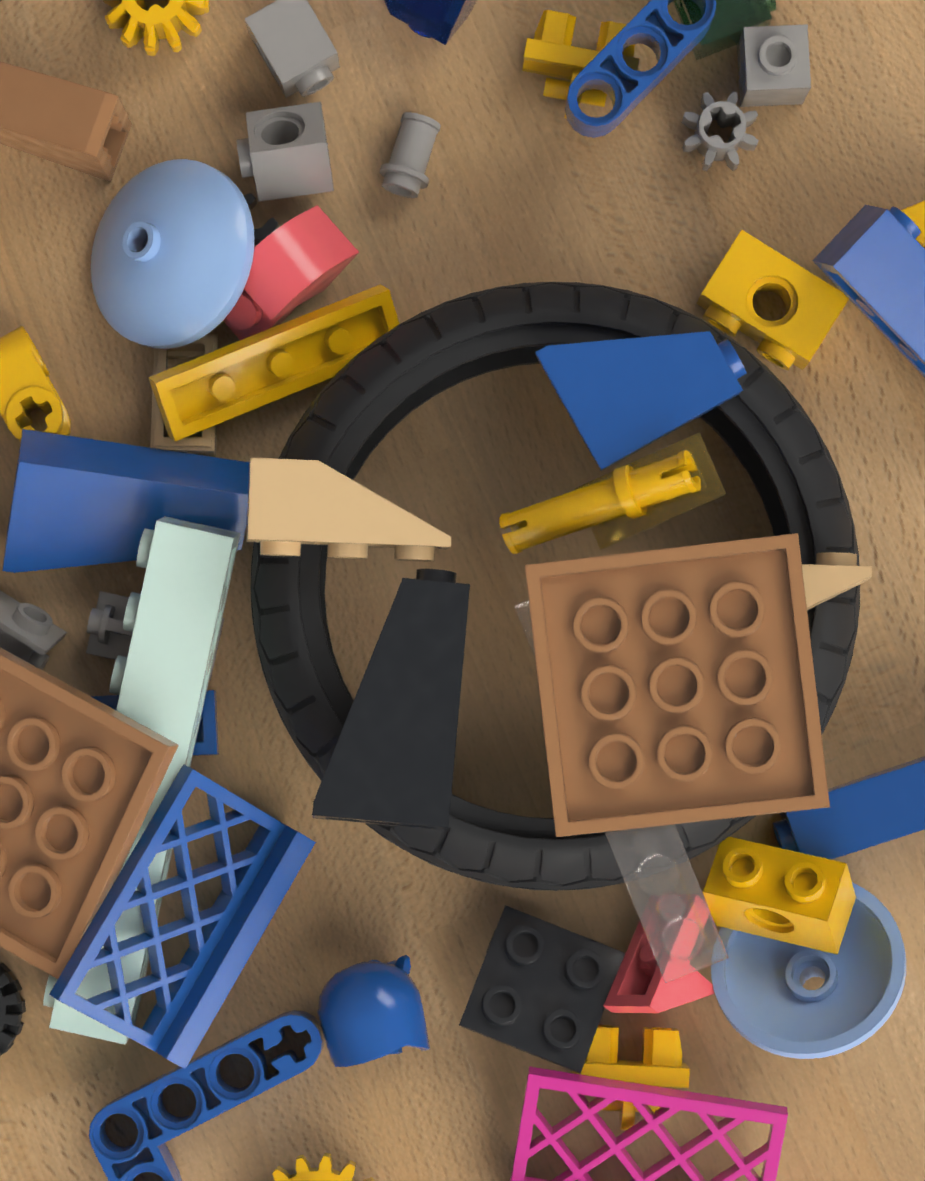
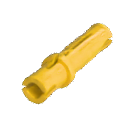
(623, 494)

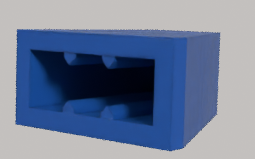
(640, 387)

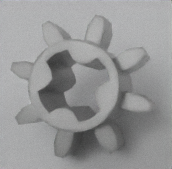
(713, 147)

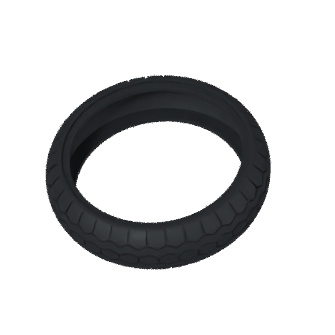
(461, 342)

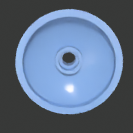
(193, 256)
(765, 978)

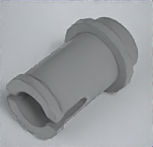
(410, 156)

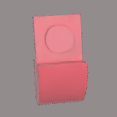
(288, 270)

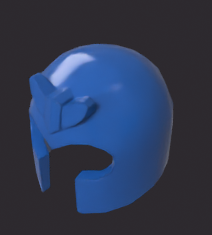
(371, 1012)

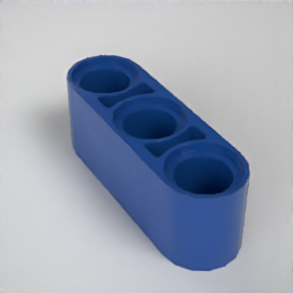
(627, 86)

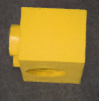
(808, 302)
(780, 894)

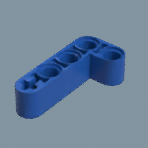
(211, 1093)

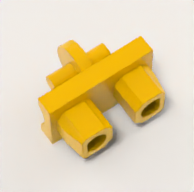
(553, 55)
(659, 1065)

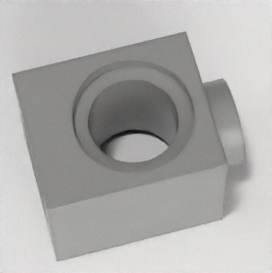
(294, 46)
(773, 65)
(286, 152)

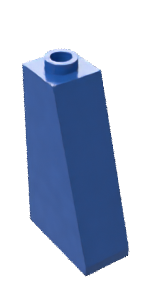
(94, 498)
(859, 814)

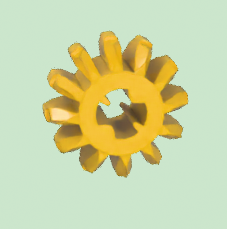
(155, 22)

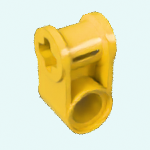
(27, 386)

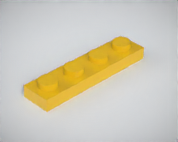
(270, 363)

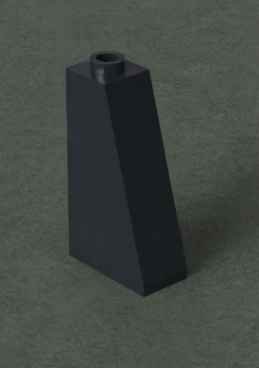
(403, 724)

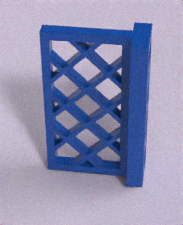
(218, 936)

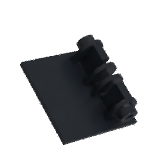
(541, 989)

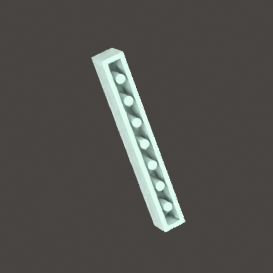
(164, 690)

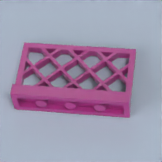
(641, 1096)

